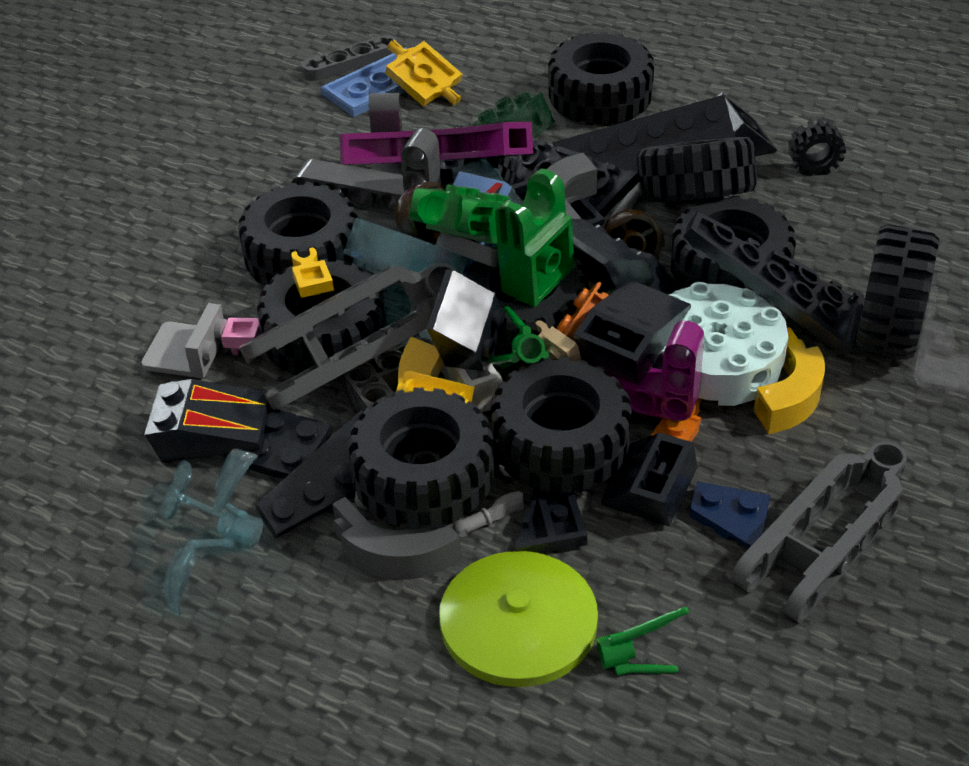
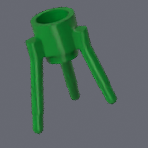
(525, 345)
(618, 648)

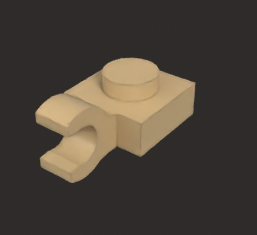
(557, 343)

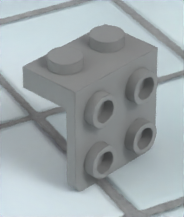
(187, 347)

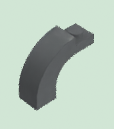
(578, 178)
(394, 552)

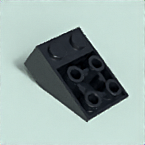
(629, 330)

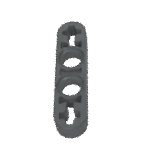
(349, 57)

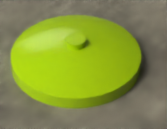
(518, 618)

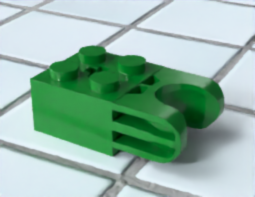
(458, 211)
(535, 240)

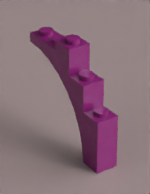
(459, 143)

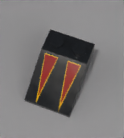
(205, 420)

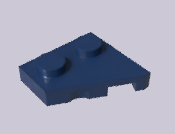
(730, 511)

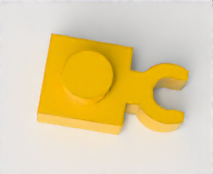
(311, 275)

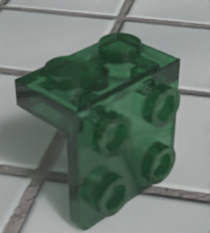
(521, 108)

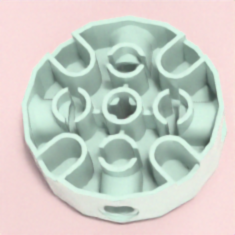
(741, 342)

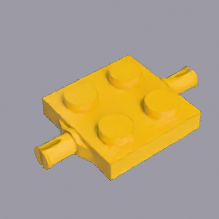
(423, 73)

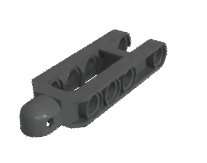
(422, 292)
(873, 476)

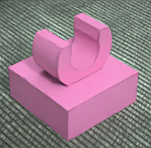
(238, 332)

